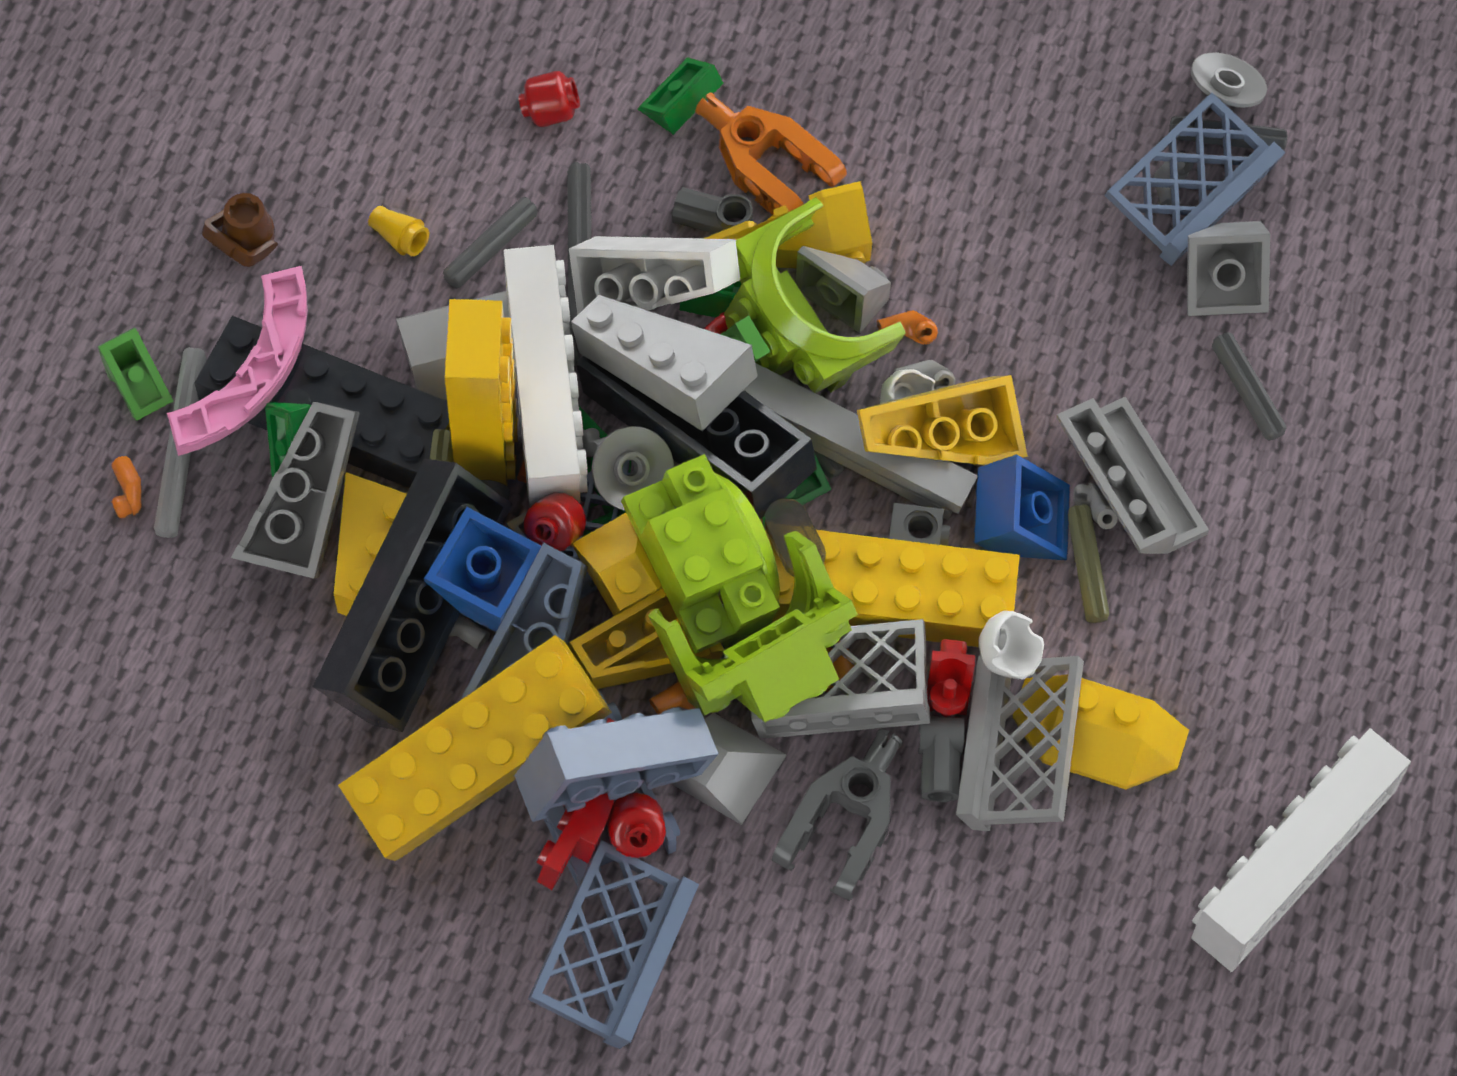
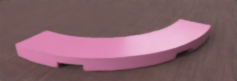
(260, 373)

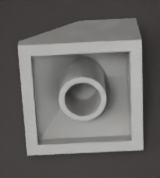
(1228, 269)
(842, 286)
(737, 773)

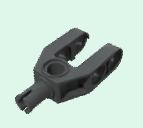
(834, 788)

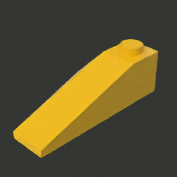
(838, 227)
(956, 423)

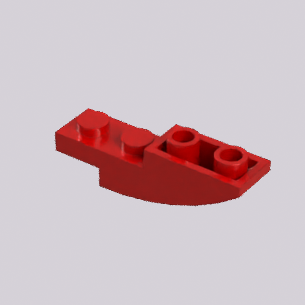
(579, 838)

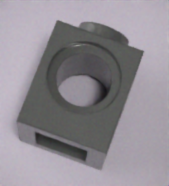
(912, 517)

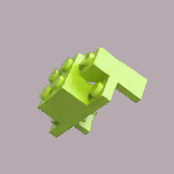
(786, 318)
(707, 548)
(778, 662)

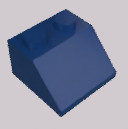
(1021, 510)
(481, 568)

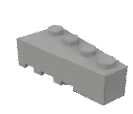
(665, 359)
(301, 501)

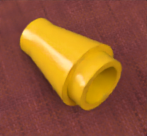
(401, 231)

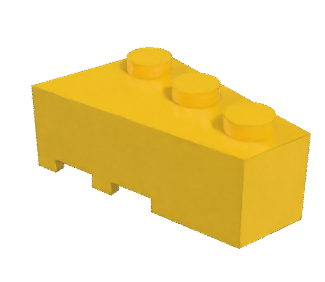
(365, 521)
(629, 646)

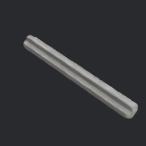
(176, 466)

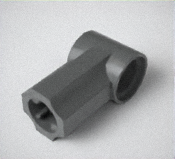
(710, 211)
(941, 751)

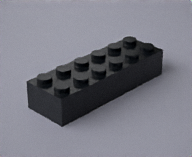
(393, 419)
(743, 443)
(397, 617)

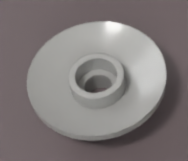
(1229, 79)
(641, 446)

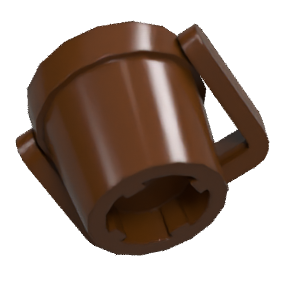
(245, 232)

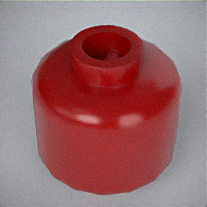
(549, 98)
(555, 521)
(636, 825)

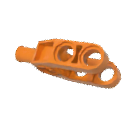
(767, 130)

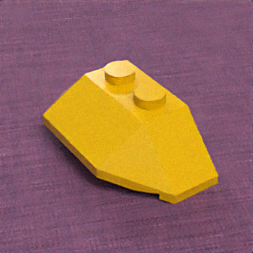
(1116, 735)

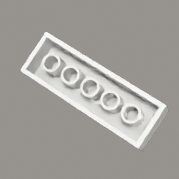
(545, 373)
(1299, 848)

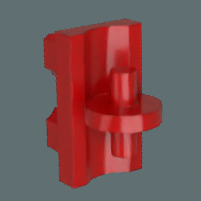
(950, 678)

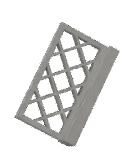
(868, 709)
(986, 746)

